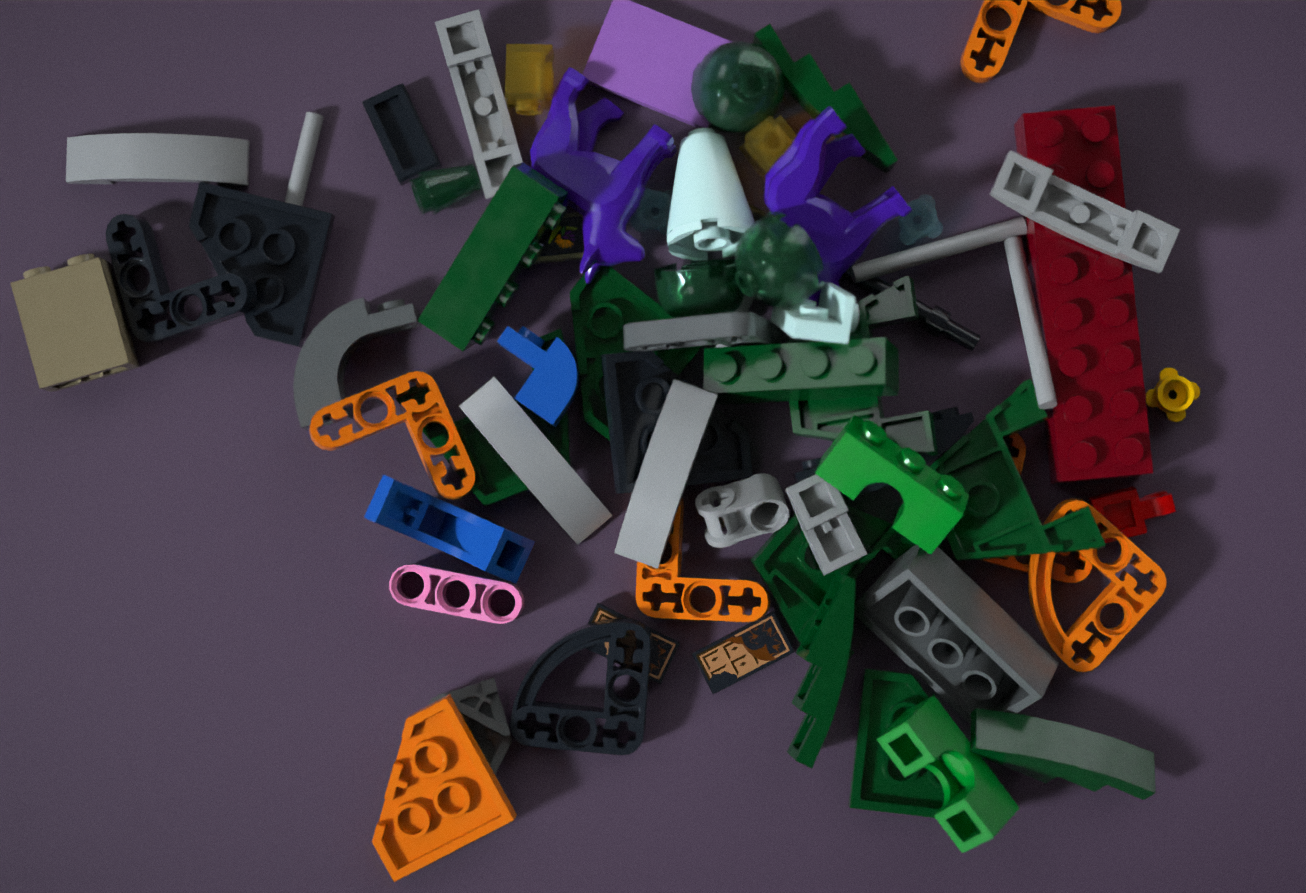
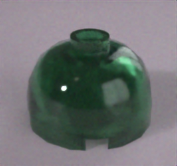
(737, 86)
(777, 262)
(698, 288)

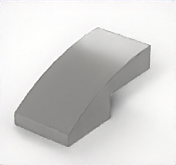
(825, 523)

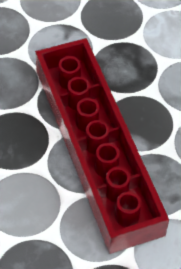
(1086, 308)

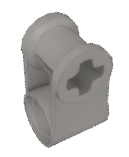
(742, 510)

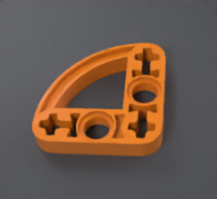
(1118, 591)

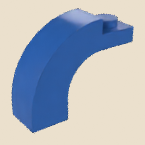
(449, 529)

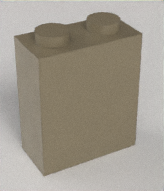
(74, 323)

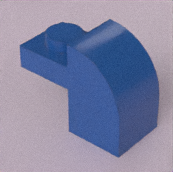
(555, 374)

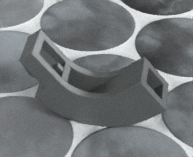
(331, 345)

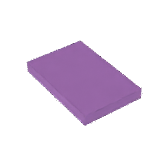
(650, 59)

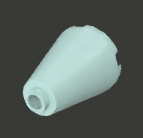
(707, 199)

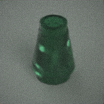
(444, 187)

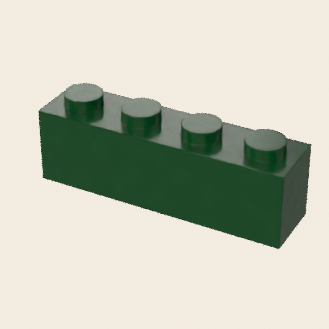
(494, 256)
(802, 371)

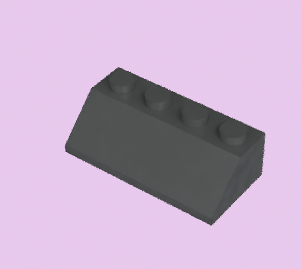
(955, 635)

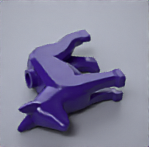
(597, 185)
(795, 189)

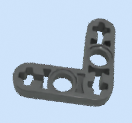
(725, 328)

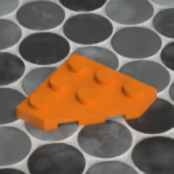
(437, 792)

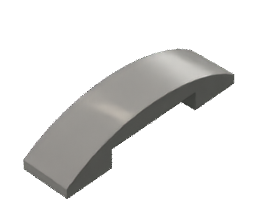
(480, 98)
(157, 159)
(1083, 215)
(535, 460)
(665, 472)

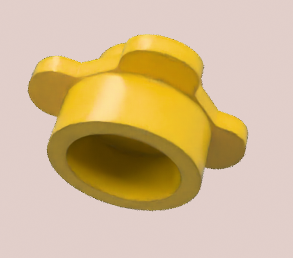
(1185, 394)

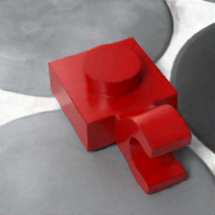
(1128, 511)

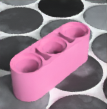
(434, 593)

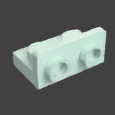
(828, 322)

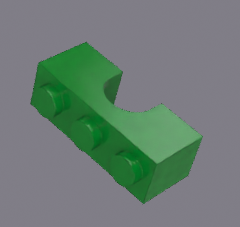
(867, 456)
(974, 798)

